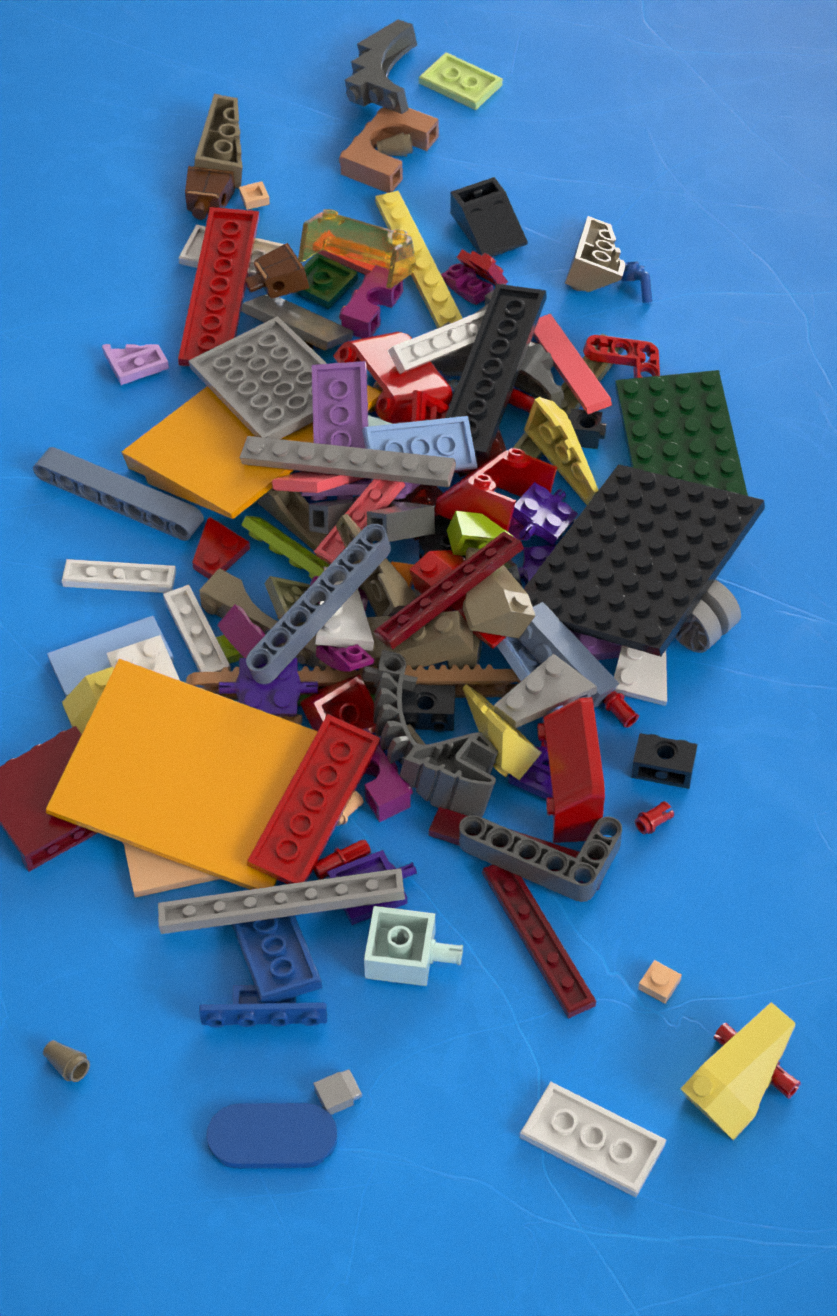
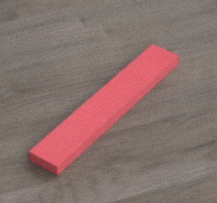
(571, 365)

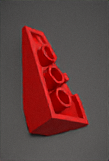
(433, 568)

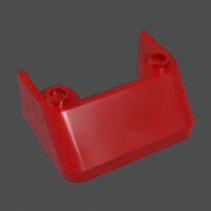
(508, 471)
(574, 770)

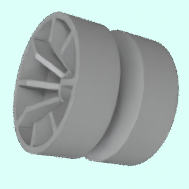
(710, 619)

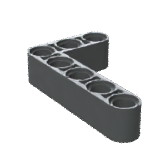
(544, 857)

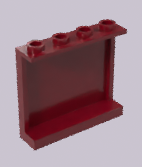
(25, 794)

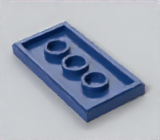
(277, 958)

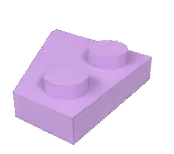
(135, 361)

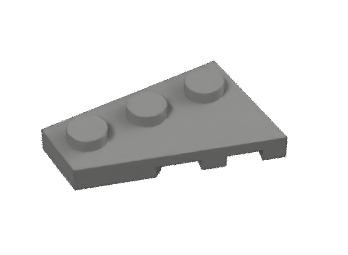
(544, 689)

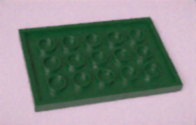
(681, 428)

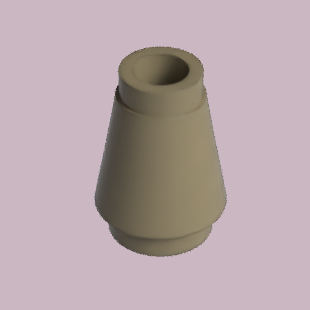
(396, 145)
(67, 1061)

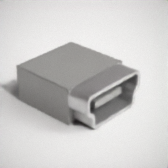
(337, 1091)

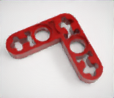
(634, 357)

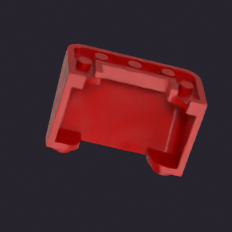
(395, 401)

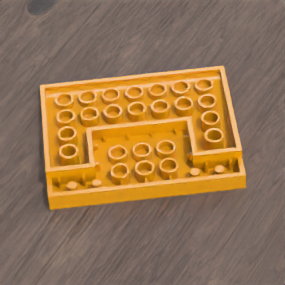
(199, 454)
(180, 772)

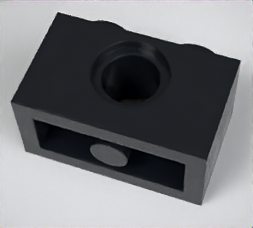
(438, 701)
(674, 770)

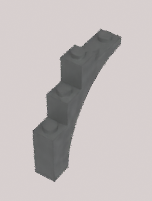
(375, 60)
(533, 378)

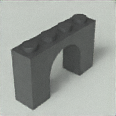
(399, 519)

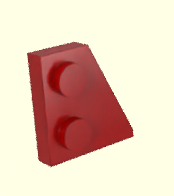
(218, 549)

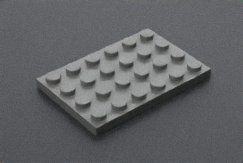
(263, 378)

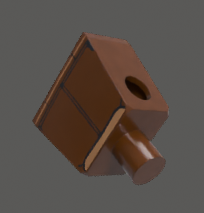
(208, 189)
(278, 273)

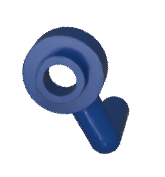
(634, 272)

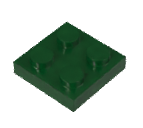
(327, 280)

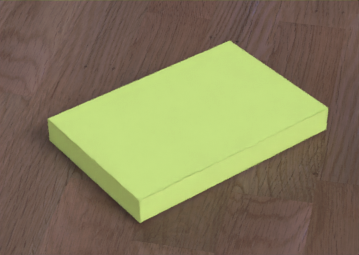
(460, 81)

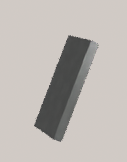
(306, 324)

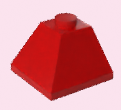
(344, 700)

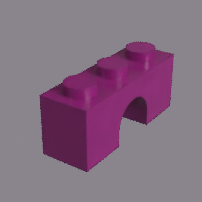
(362, 312)
(388, 792)

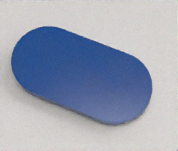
(272, 1135)

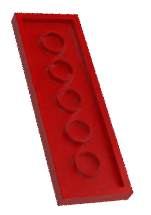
(313, 801)

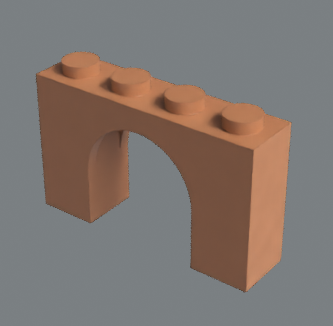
(376, 169)

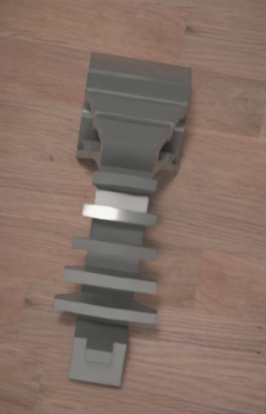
(446, 773)

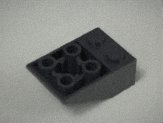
(487, 217)

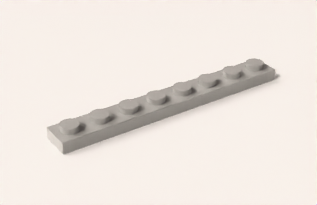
(348, 461)
(281, 901)

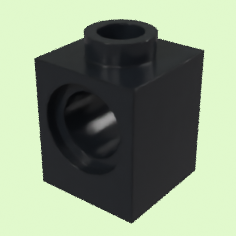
(588, 427)

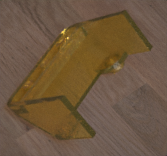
(360, 242)

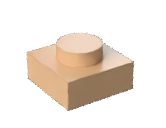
(254, 195)
(659, 982)

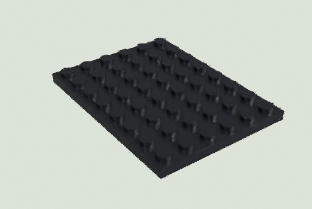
(642, 557)

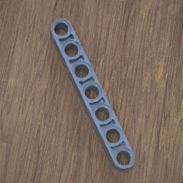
(118, 493)
(317, 616)

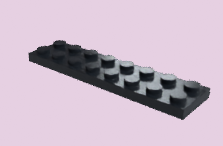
(496, 361)

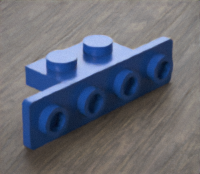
(249, 1011)

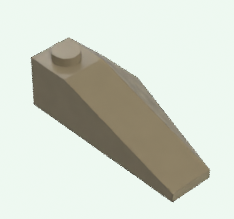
(595, 258)
(385, 586)
(498, 604)

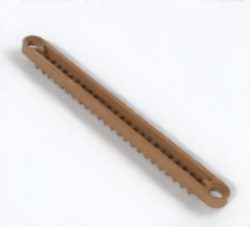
(486, 681)

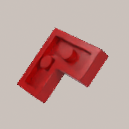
(483, 266)

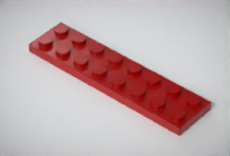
(219, 281)

